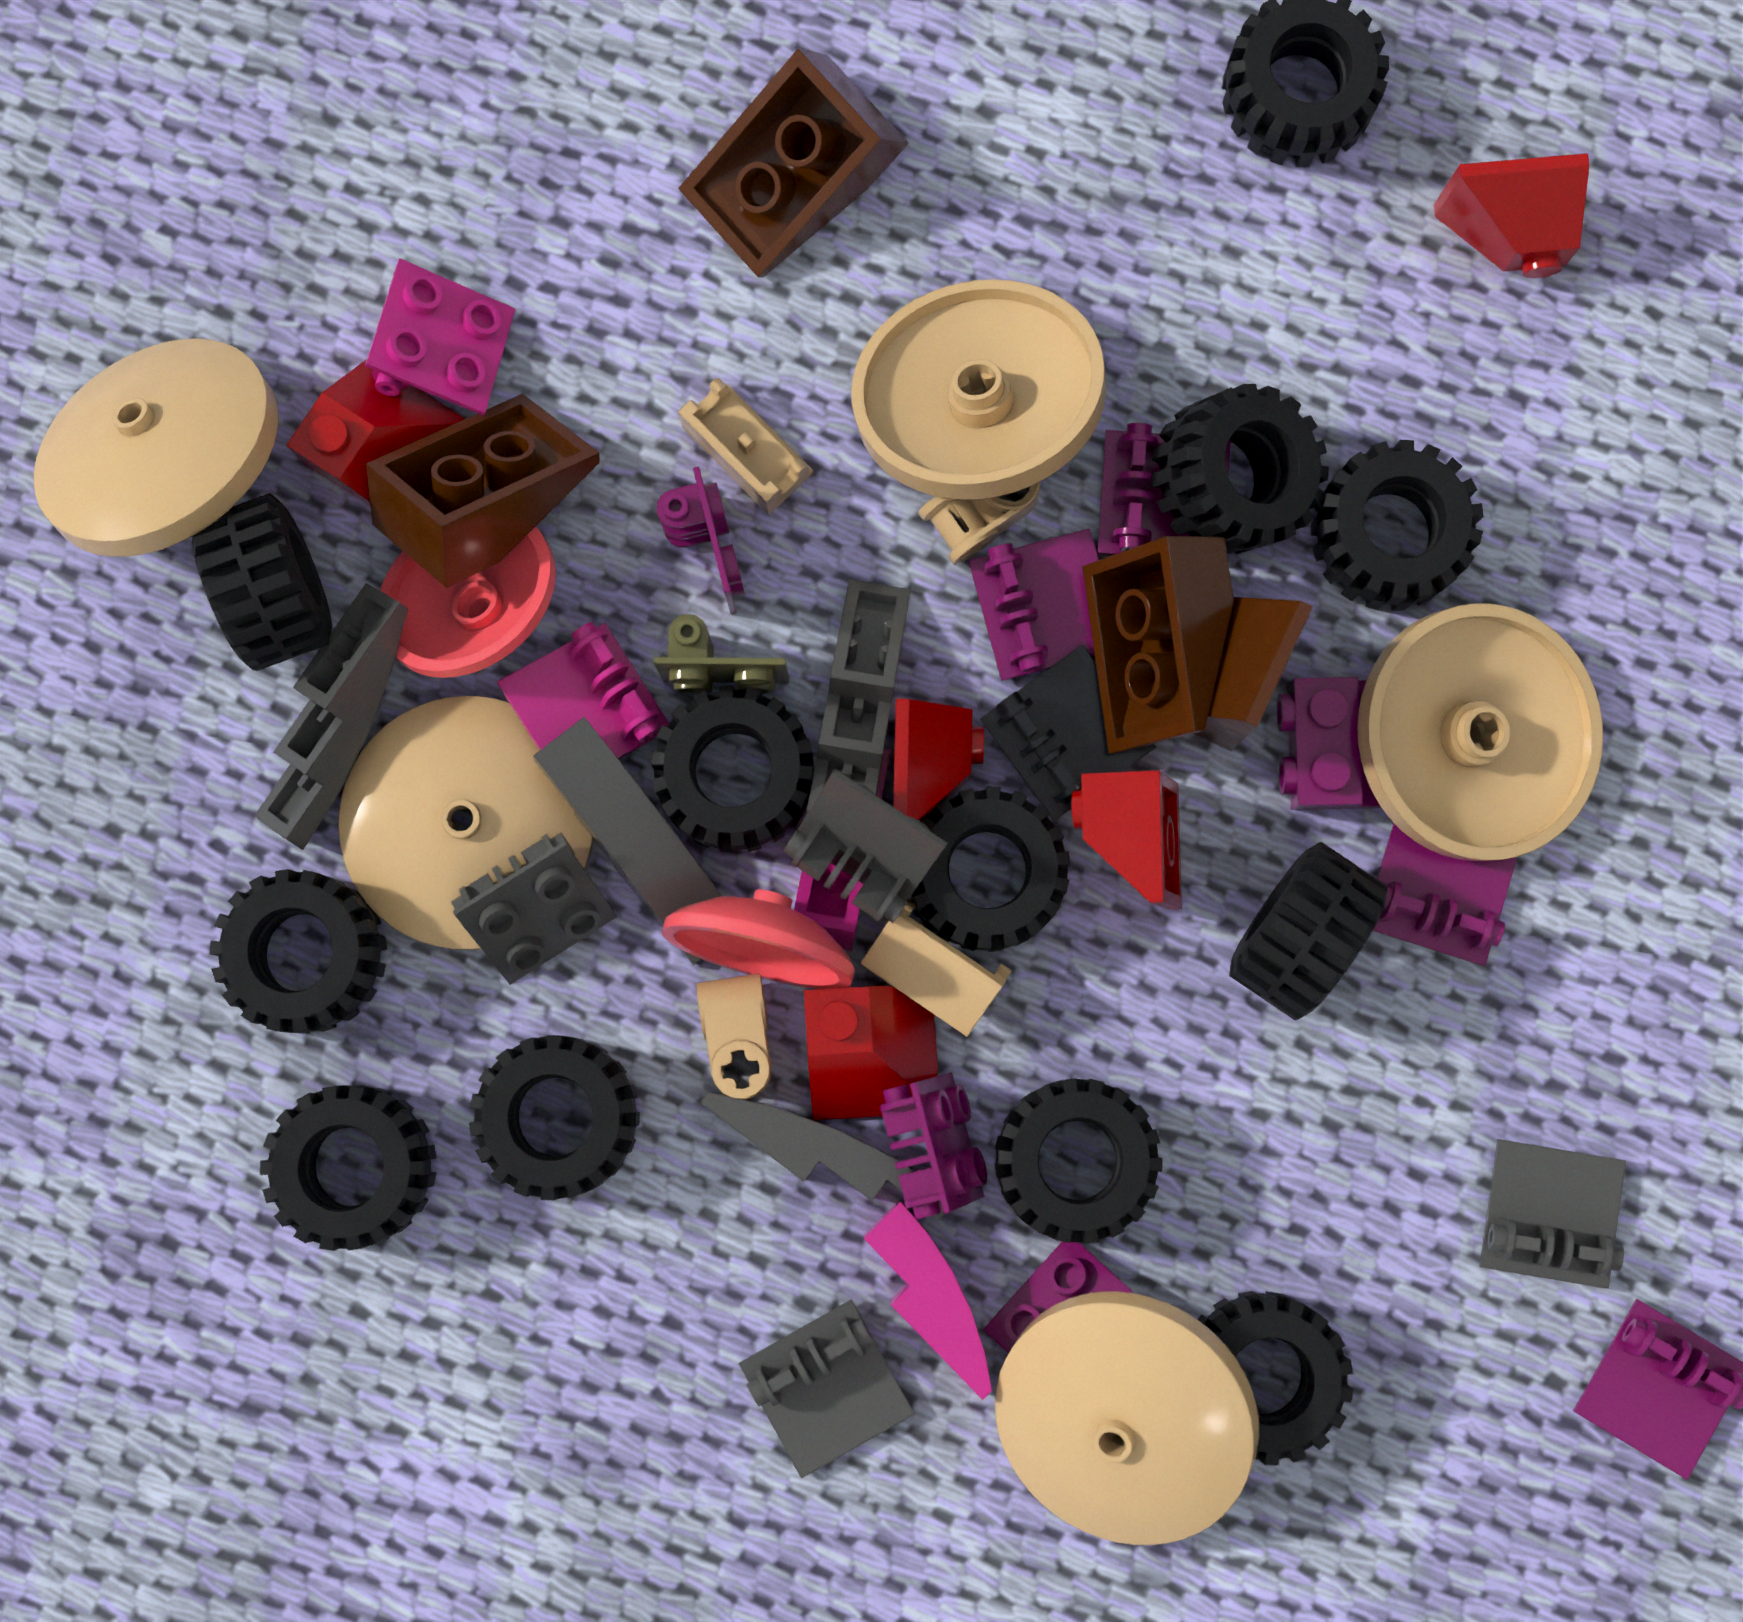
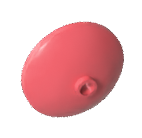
(476, 619)
(761, 938)

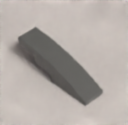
(861, 685)
(343, 696)
(624, 823)
(803, 1142)

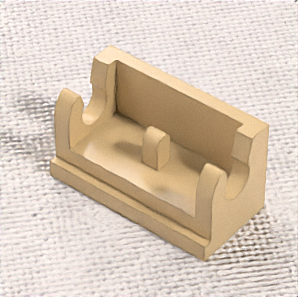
(744, 446)
(933, 972)

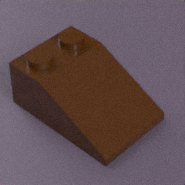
(792, 161)
(476, 487)
(1158, 636)
(1251, 664)

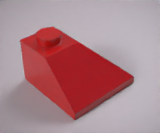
(1519, 210)
(359, 424)
(932, 754)
(1135, 829)
(864, 1045)

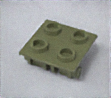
(695, 668)

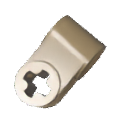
(980, 518)
(735, 1022)

